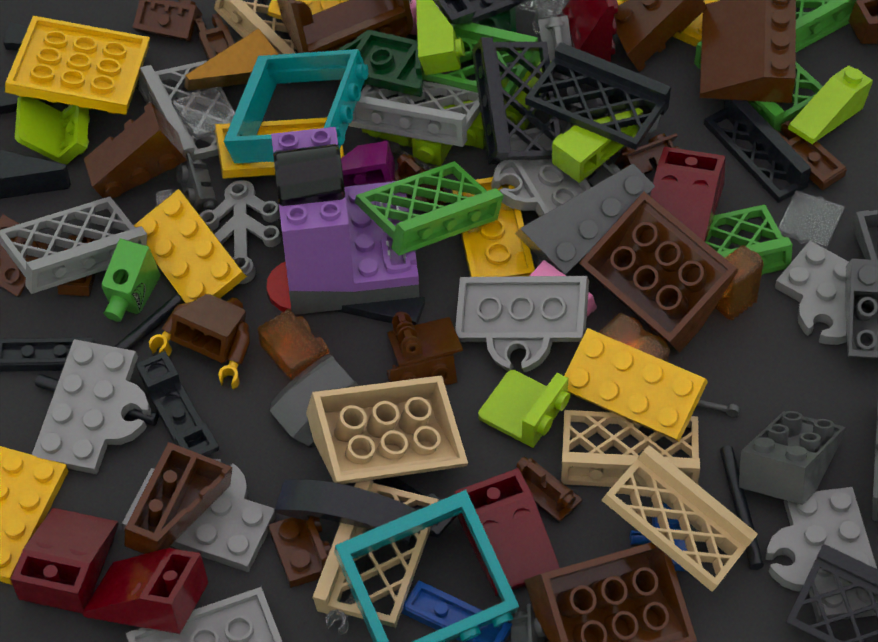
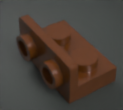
(167, 18)
(300, 548)

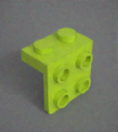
(50, 131)
(525, 406)

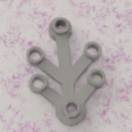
(239, 197)

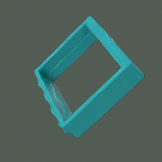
(270, 70)
(408, 525)

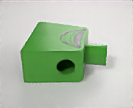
(129, 279)

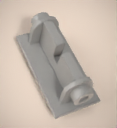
(553, 32)

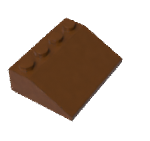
(749, 50)
(660, 271)
(613, 599)

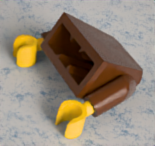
(210, 328)

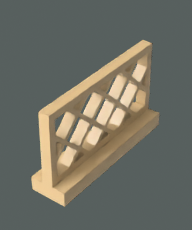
(244, 20)
(606, 469)
(688, 505)
(333, 582)

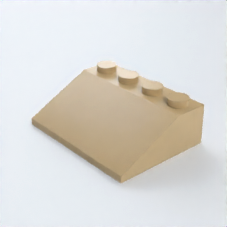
(385, 430)

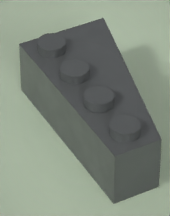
(577, 225)

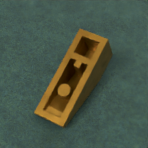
(232, 65)

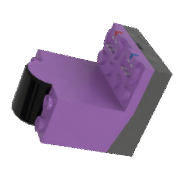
(329, 242)

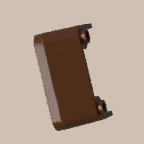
(343, 22)

